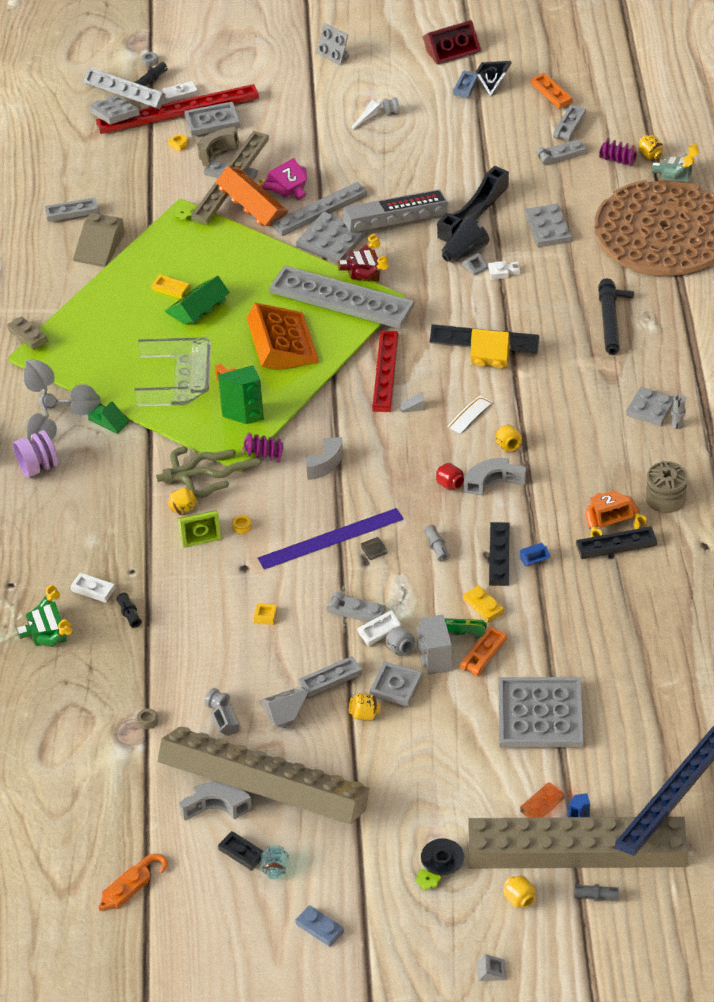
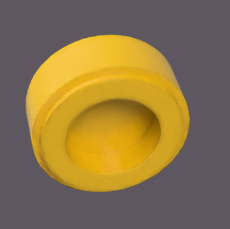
(241, 524)

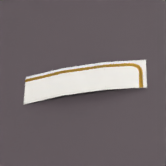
(469, 413)

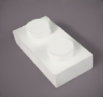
(92, 587)

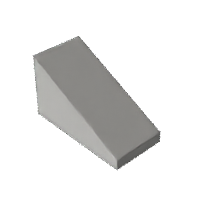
(414, 403)

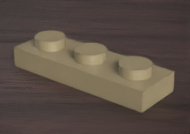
(27, 333)

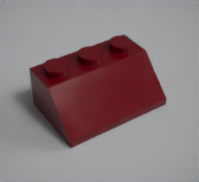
(452, 42)

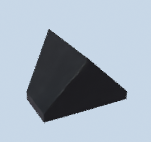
(492, 73)

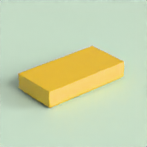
(171, 286)

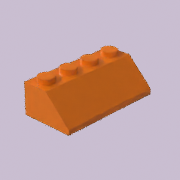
(250, 196)

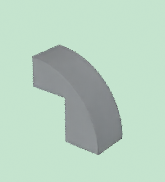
(324, 464)

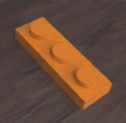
(551, 90)

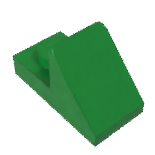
(109, 417)

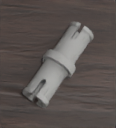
(678, 411)
(436, 543)

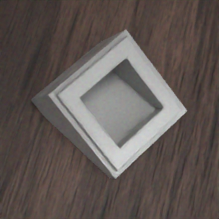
(475, 264)
(491, 968)

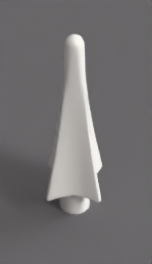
(371, 110)

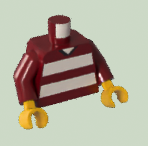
(364, 263)

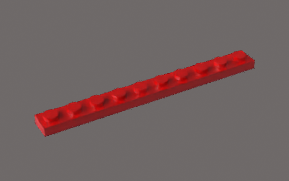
(177, 108)

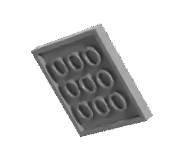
(540, 712)

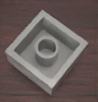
(434, 644)

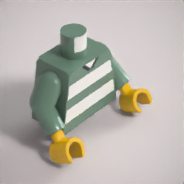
(677, 167)

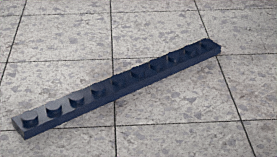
(667, 797)

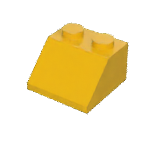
(490, 348)

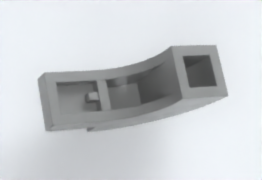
(491, 472)
(216, 796)

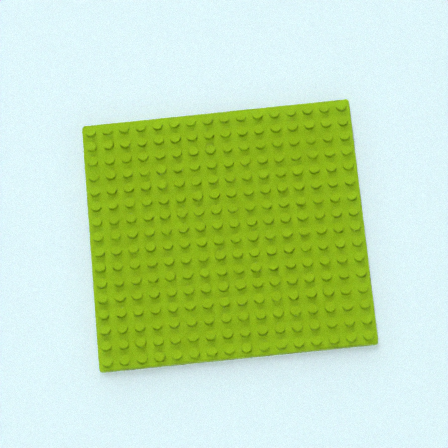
(100, 326)

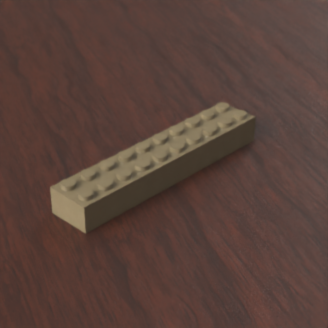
(264, 774)
(571, 843)

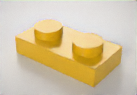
(483, 603)

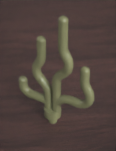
(184, 472)

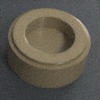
(147, 718)

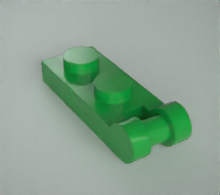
(464, 626)

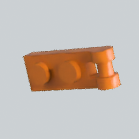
(483, 651)

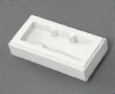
(179, 91)
(378, 628)

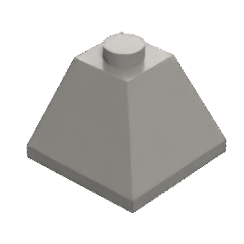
(283, 706)

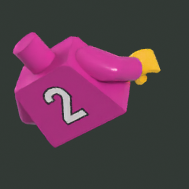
(286, 180)

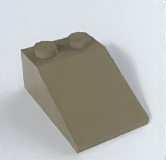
(99, 239)

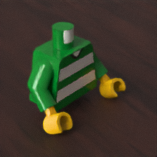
(45, 622)

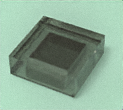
(374, 548)

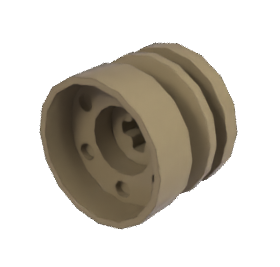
(666, 486)

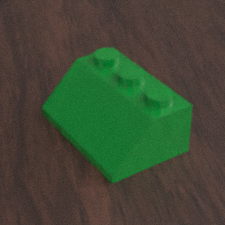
(199, 301)
(241, 395)

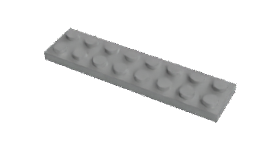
(342, 297)

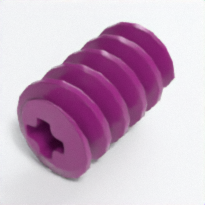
(618, 153)
(263, 446)

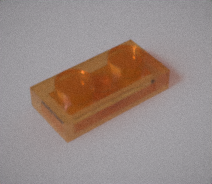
(542, 801)

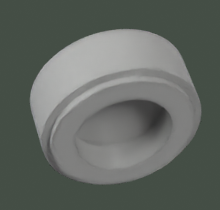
(149, 59)

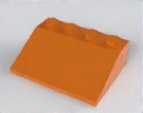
(281, 337)

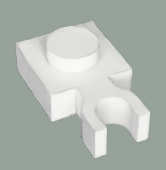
(500, 270)

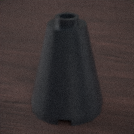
(465, 240)

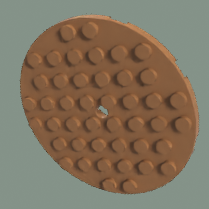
(632, 223)

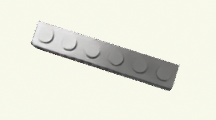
(395, 210)

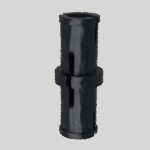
(128, 610)

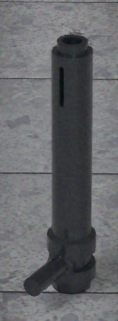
(607, 297)

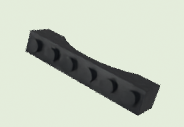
(491, 187)

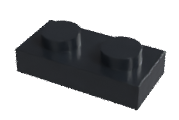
(241, 850)

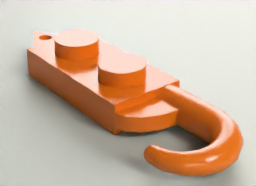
(130, 882)

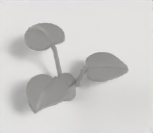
(39, 376)

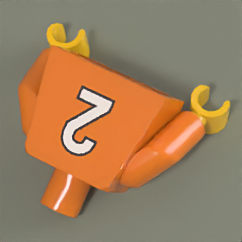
(610, 509)

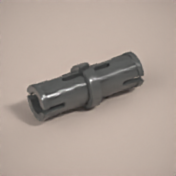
(596, 892)

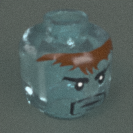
(274, 862)

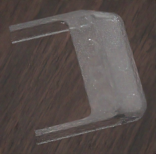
(191, 370)

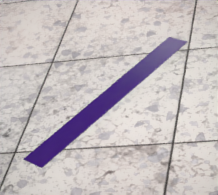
(330, 538)

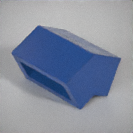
(534, 554)
(579, 806)

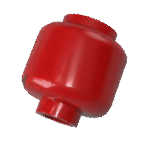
(450, 476)

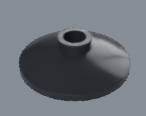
(442, 850)

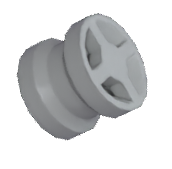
(391, 106)
(215, 698)

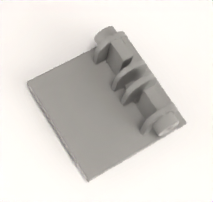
(333, 44)

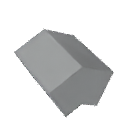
(225, 720)

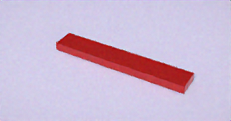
(385, 371)

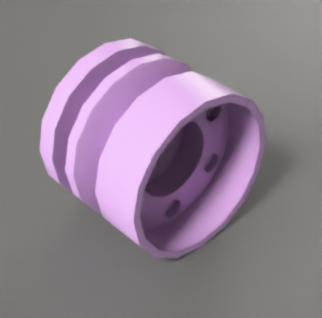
(39, 451)

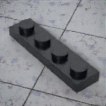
(616, 542)
(499, 554)

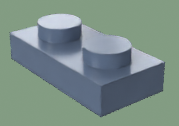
(465, 84)
(319, 926)

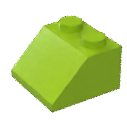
(199, 528)

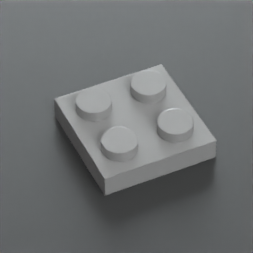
(650, 406)
(396, 683)

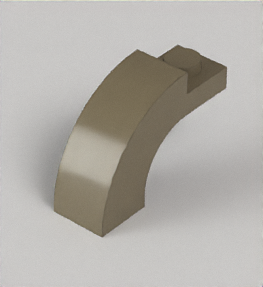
(217, 142)

